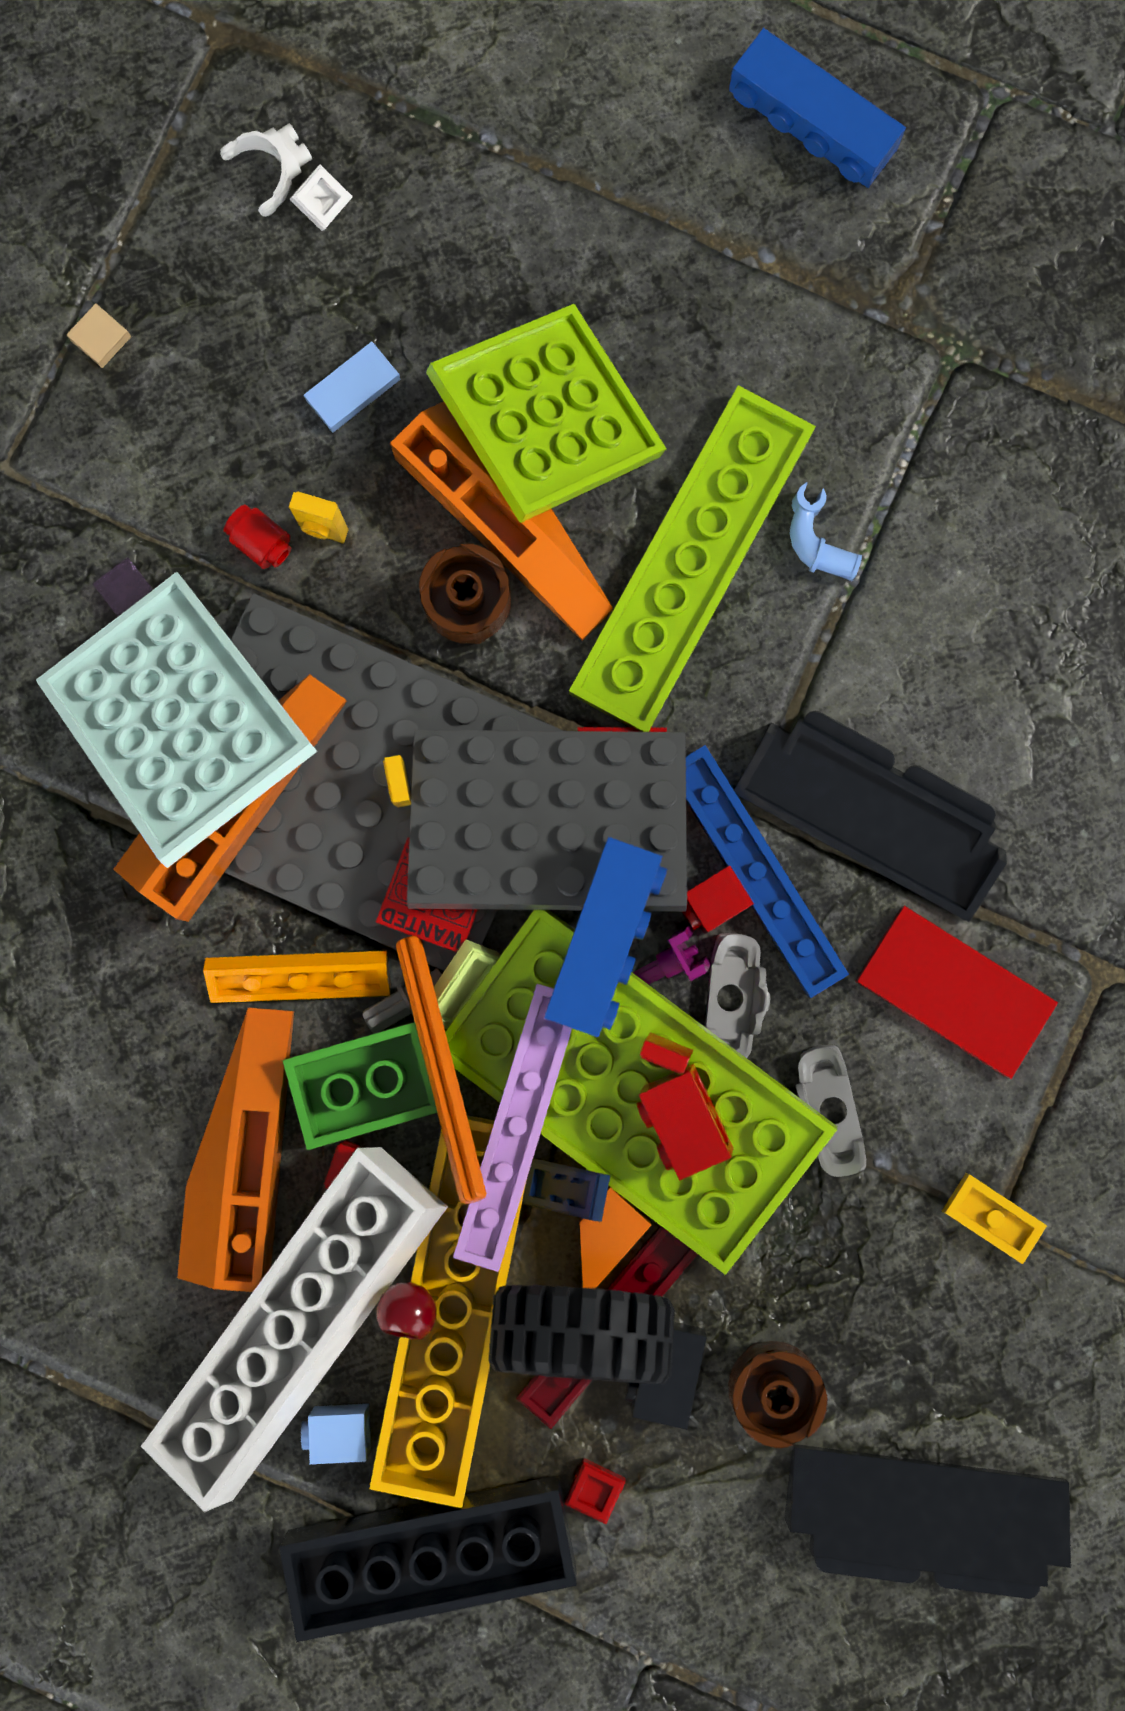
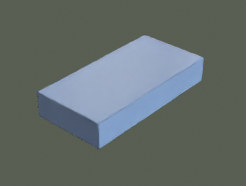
(352, 387)

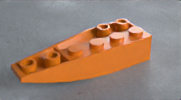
(533, 550)
(191, 878)
(238, 1163)

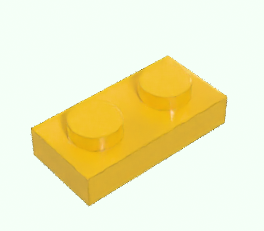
(994, 1218)

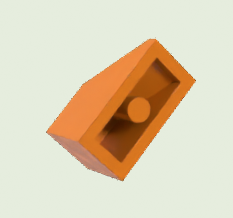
(610, 1240)

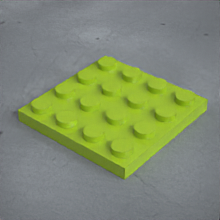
(546, 411)

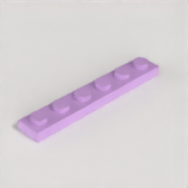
(514, 1135)

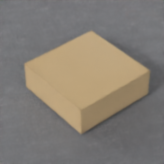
(98, 335)

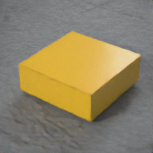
(397, 781)

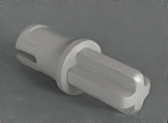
(392, 1007)

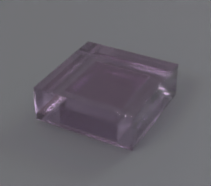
(123, 586)

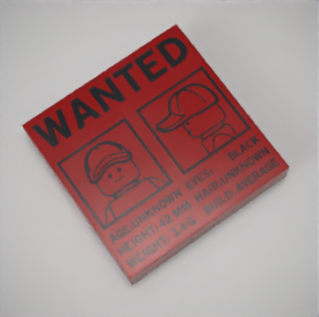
(438, 926)

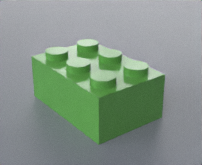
(360, 1086)

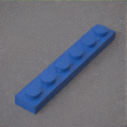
(761, 875)

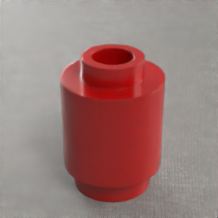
(258, 537)

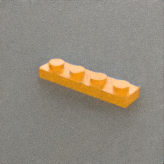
(297, 976)

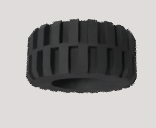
(582, 1333)

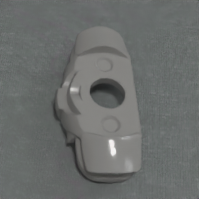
(737, 963)
(825, 1076)

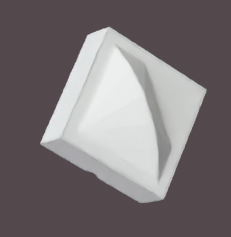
(321, 197)

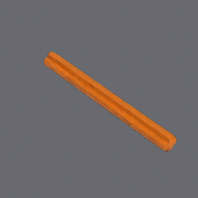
(441, 1071)

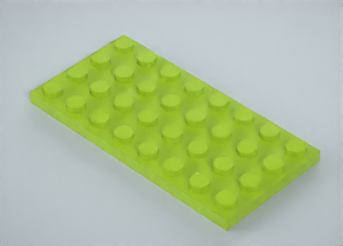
(600, 1082)

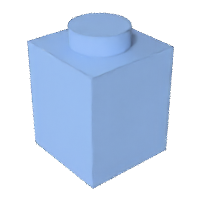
(337, 1434)

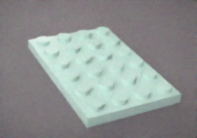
(174, 719)

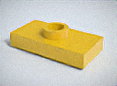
(318, 517)

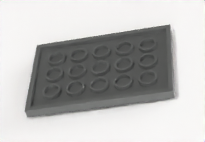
(530, 811)

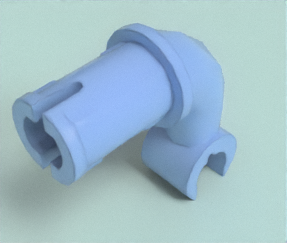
(813, 550)

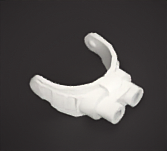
(283, 147)

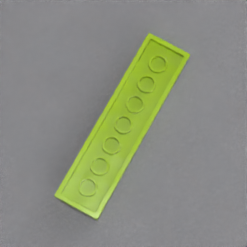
(691, 560)

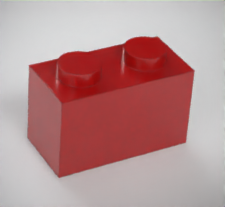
(684, 1122)

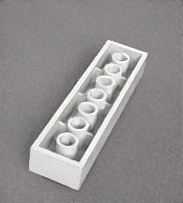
(293, 1327)

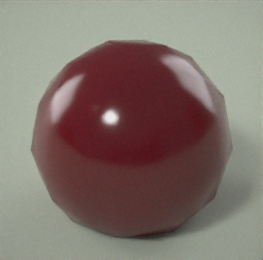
(406, 1311)

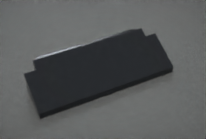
(885, 818)
(914, 1516)

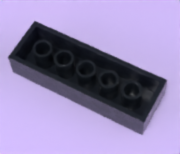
(427, 1559)

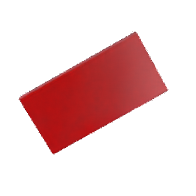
(956, 992)

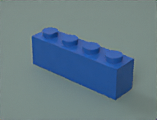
(815, 108)
(603, 938)

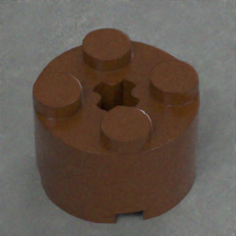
(457, 571)
(789, 1416)

